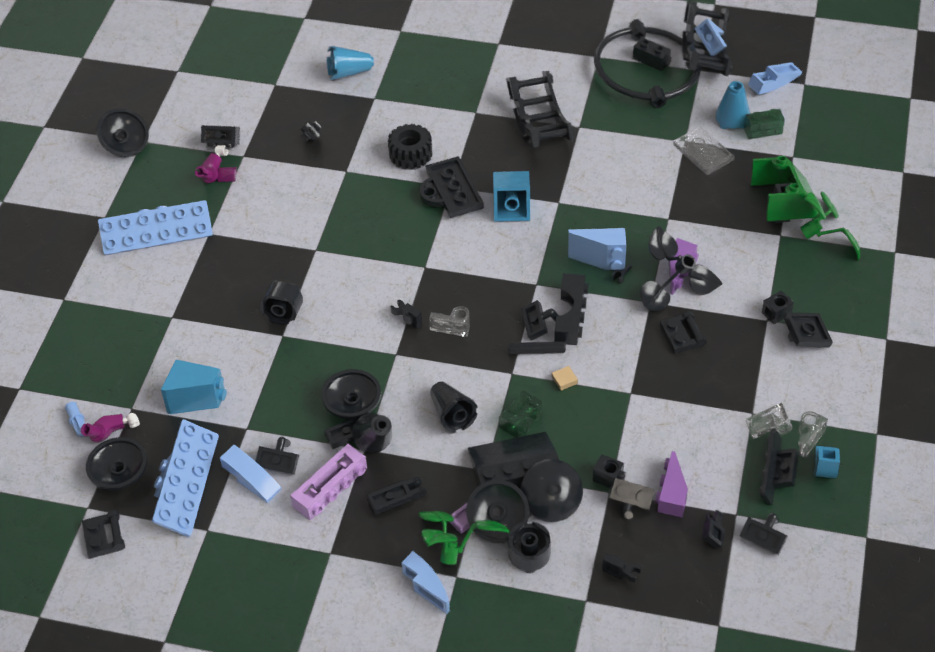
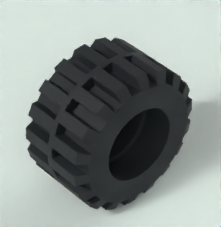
(410, 146)

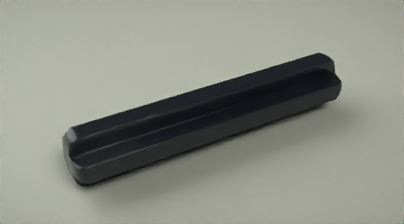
(537, 347)

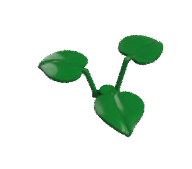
(814, 226)
(449, 547)

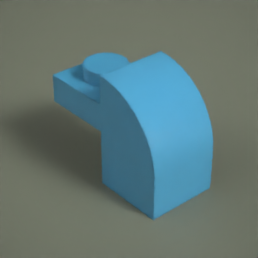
(826, 462)

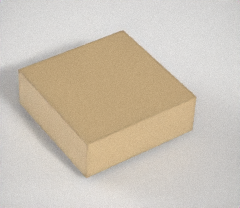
(564, 378)

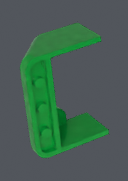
(788, 204)

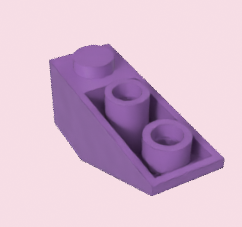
(683, 248)
(674, 489)

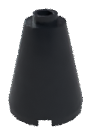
(453, 407)
(372, 432)

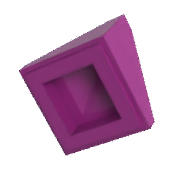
(227, 174)

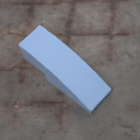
(774, 77)
(249, 473)
(425, 581)

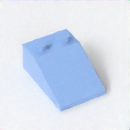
(598, 247)

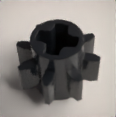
(310, 131)

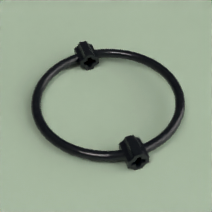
(655, 94)

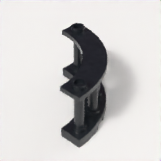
(689, 53)
(536, 134)

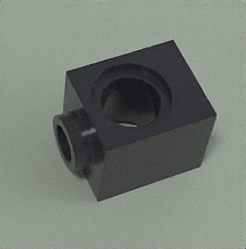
(776, 307)
(603, 466)

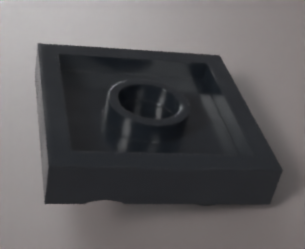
(807, 330)

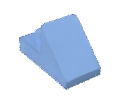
(711, 36)

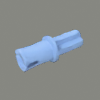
(75, 417)

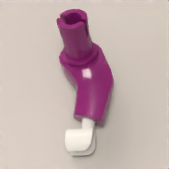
(209, 168)
(107, 425)

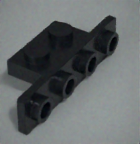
(779, 467)

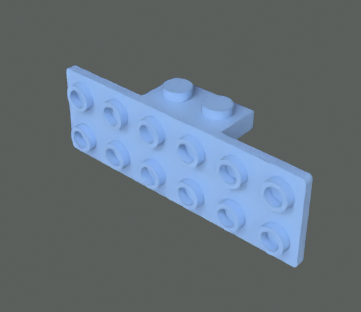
(155, 227)
(184, 478)

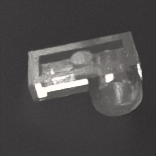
(457, 323)
(773, 417)
(811, 429)

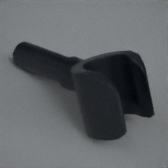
(618, 273)

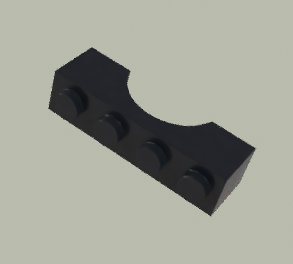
(568, 325)

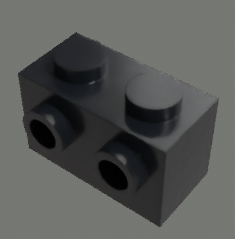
(220, 134)

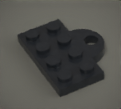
(450, 188)

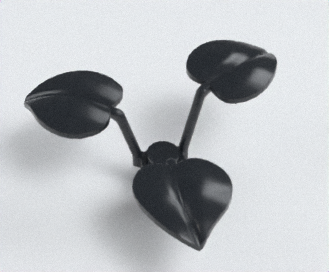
(664, 246)

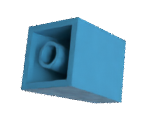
(511, 196)
(192, 388)

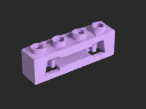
(329, 481)

